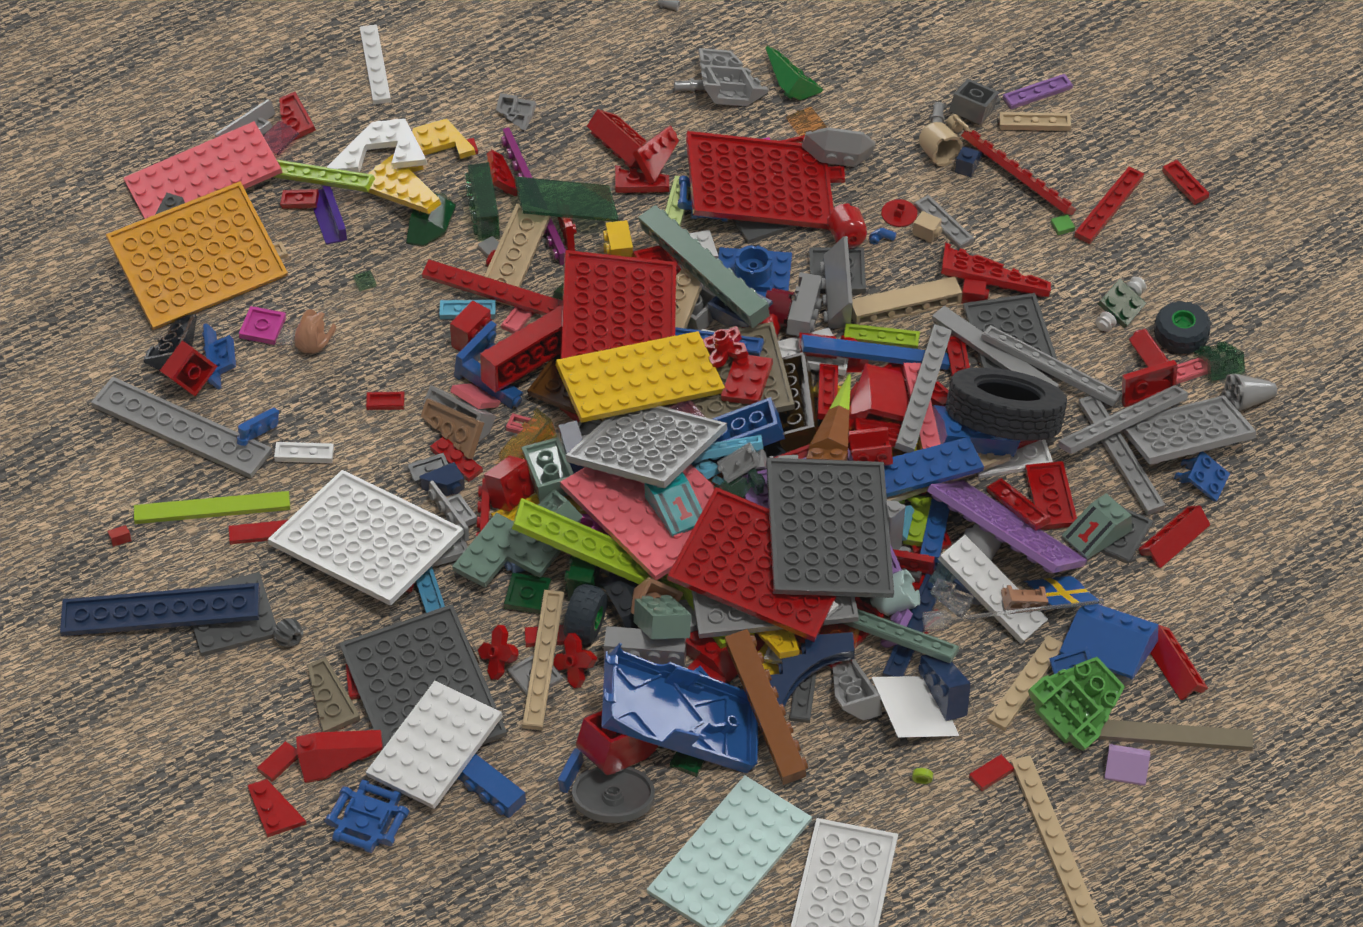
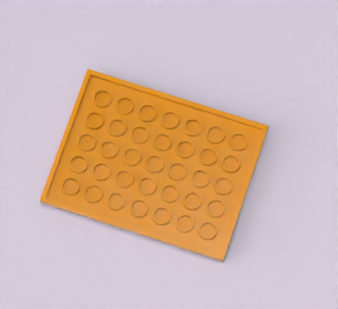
(196, 255)

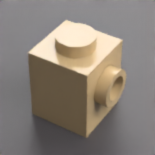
(927, 227)

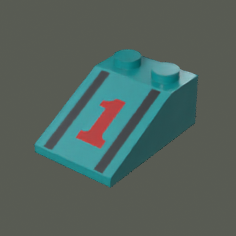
(675, 504)

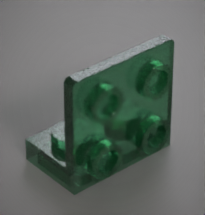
(1222, 360)

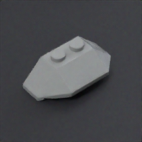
(838, 146)

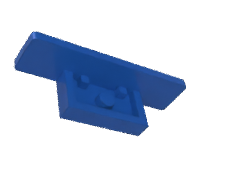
(219, 352)

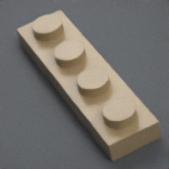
(1035, 121)

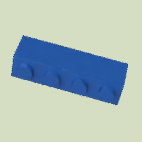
(492, 786)

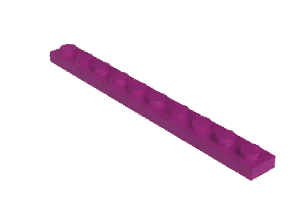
(519, 165)

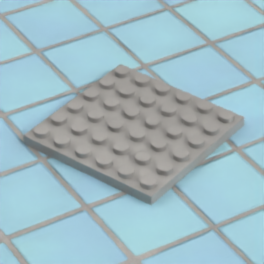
(647, 444)

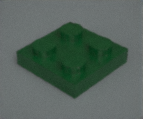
(526, 593)

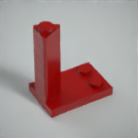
(1151, 380)

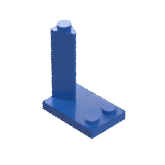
(469, 367)

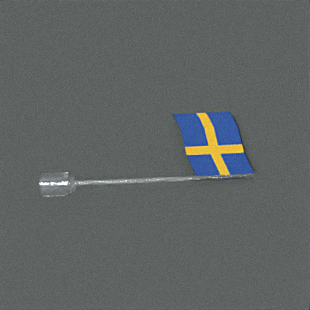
(1060, 591)

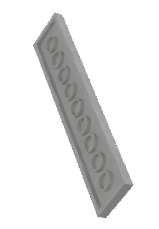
(180, 427)

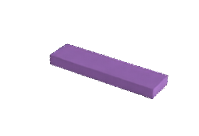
(1037, 91)

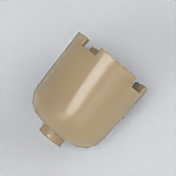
(940, 143)

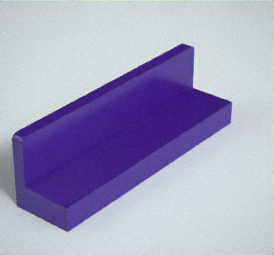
(329, 217)

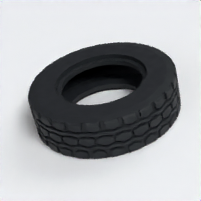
(1006, 403)

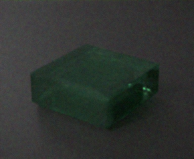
(364, 280)

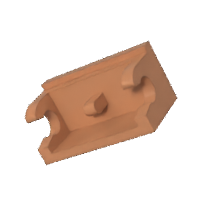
(1021, 599)

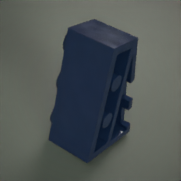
(947, 686)

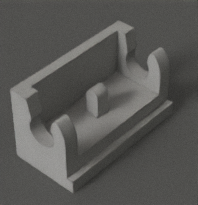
(738, 462)

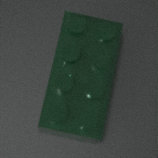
(482, 201)

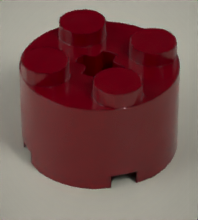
(781, 304)

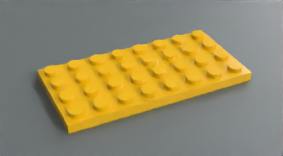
(639, 376)

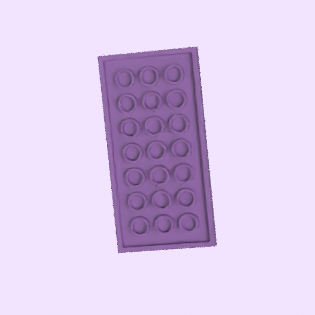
(1006, 526)

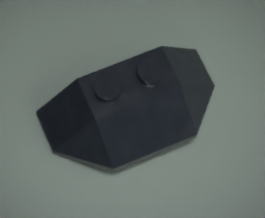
(619, 598)

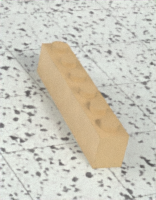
(906, 301)

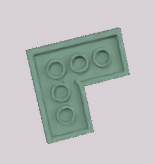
(500, 544)

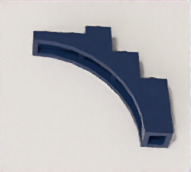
(815, 655)

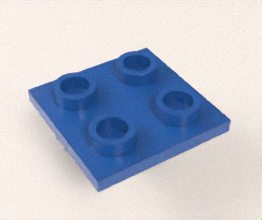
(1204, 474)

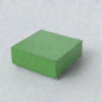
(1062, 224)

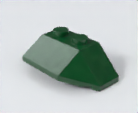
(429, 227)

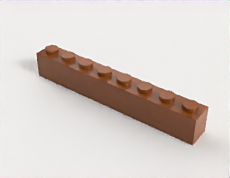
(765, 706)

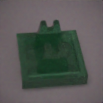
(737, 486)

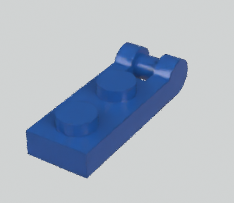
(257, 426)

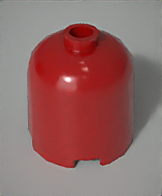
(848, 222)

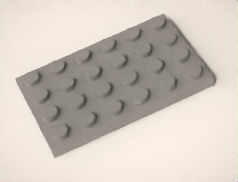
(1189, 430)

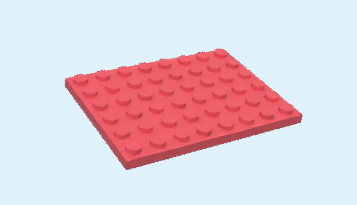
(629, 519)

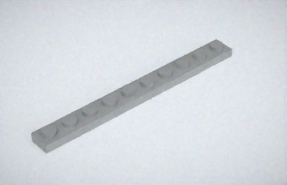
(923, 389)

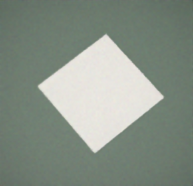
(912, 707)

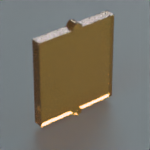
(805, 121)

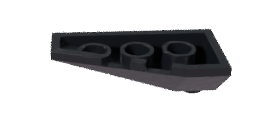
(180, 330)

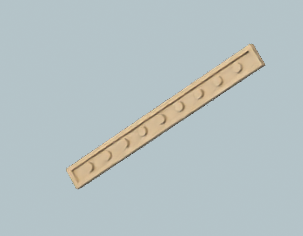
(1055, 843)

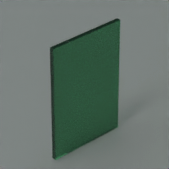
(566, 199)

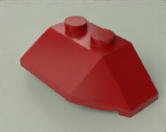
(710, 654)

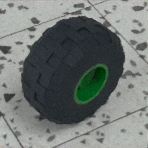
(1182, 327)
(585, 613)

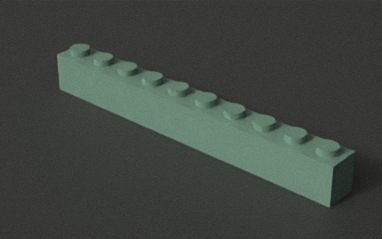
(704, 266)

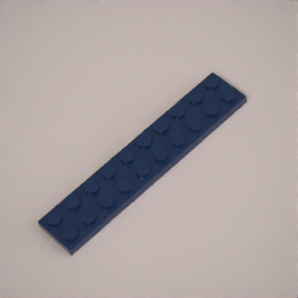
(160, 609)

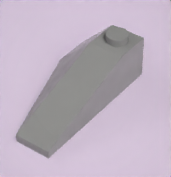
(462, 406)
(855, 691)

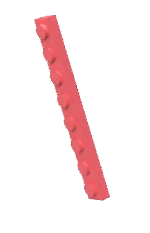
(929, 434)

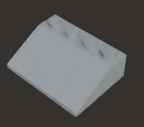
(837, 285)

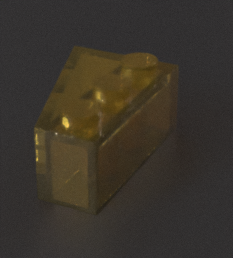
(536, 430)

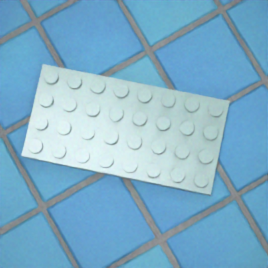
(729, 854)

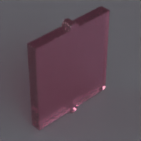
(280, 137)

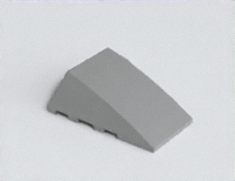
(727, 79)

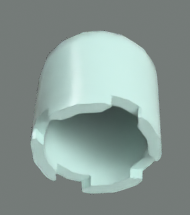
(904, 595)

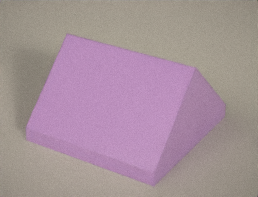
(1127, 764)

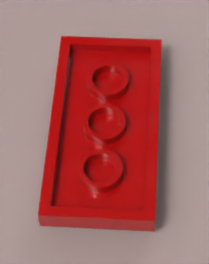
(1051, 493)

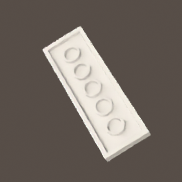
(985, 584)

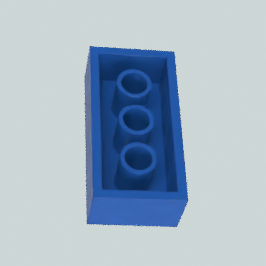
(752, 420)

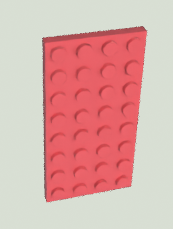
(205, 169)

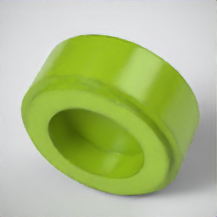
(922, 776)

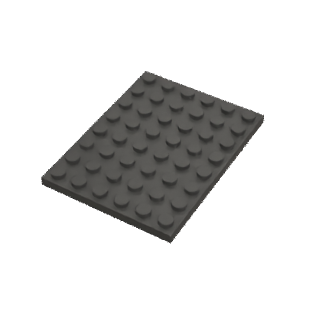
(829, 528)
(404, 659)

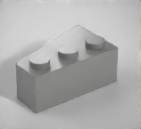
(806, 305)

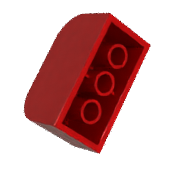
(610, 749)

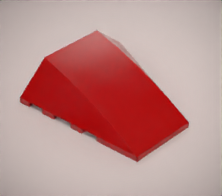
(880, 393)

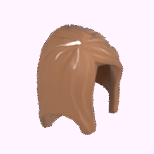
(310, 333)

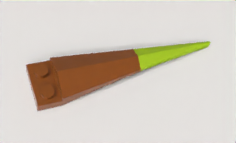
(833, 434)

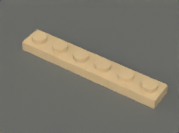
(1018, 692)

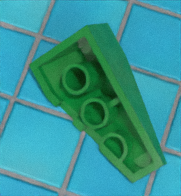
(790, 77)

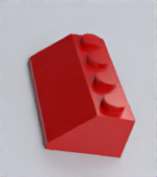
(616, 135)

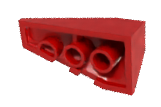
(330, 751)

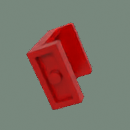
(871, 445)

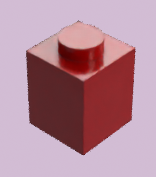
(974, 291)

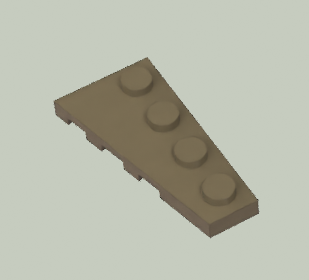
(332, 700)

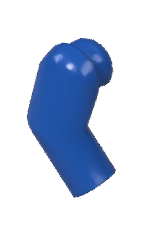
(881, 233)

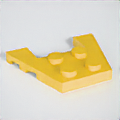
(438, 137)

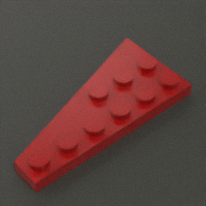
(977, 267)

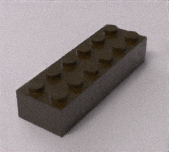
(800, 423)

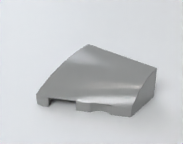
(516, 110)

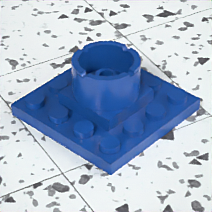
(758, 267)

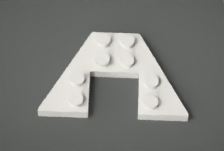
(382, 135)

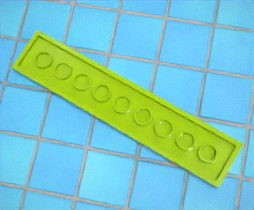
(579, 541)

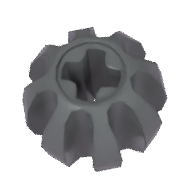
(288, 632)

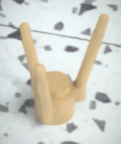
(956, 124)

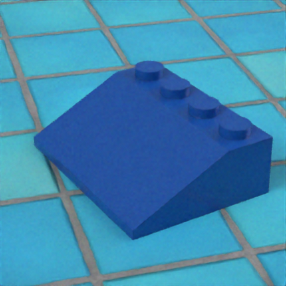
(983, 443)
(1113, 637)

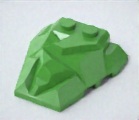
(1077, 701)

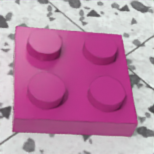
(262, 325)

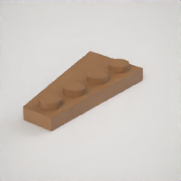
(454, 425)

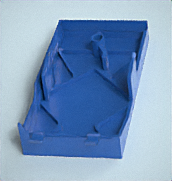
(679, 710)

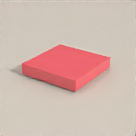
(475, 396)

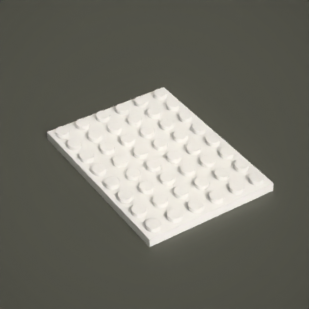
(366, 537)

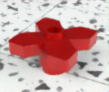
(725, 344)
(498, 652)
(574, 660)

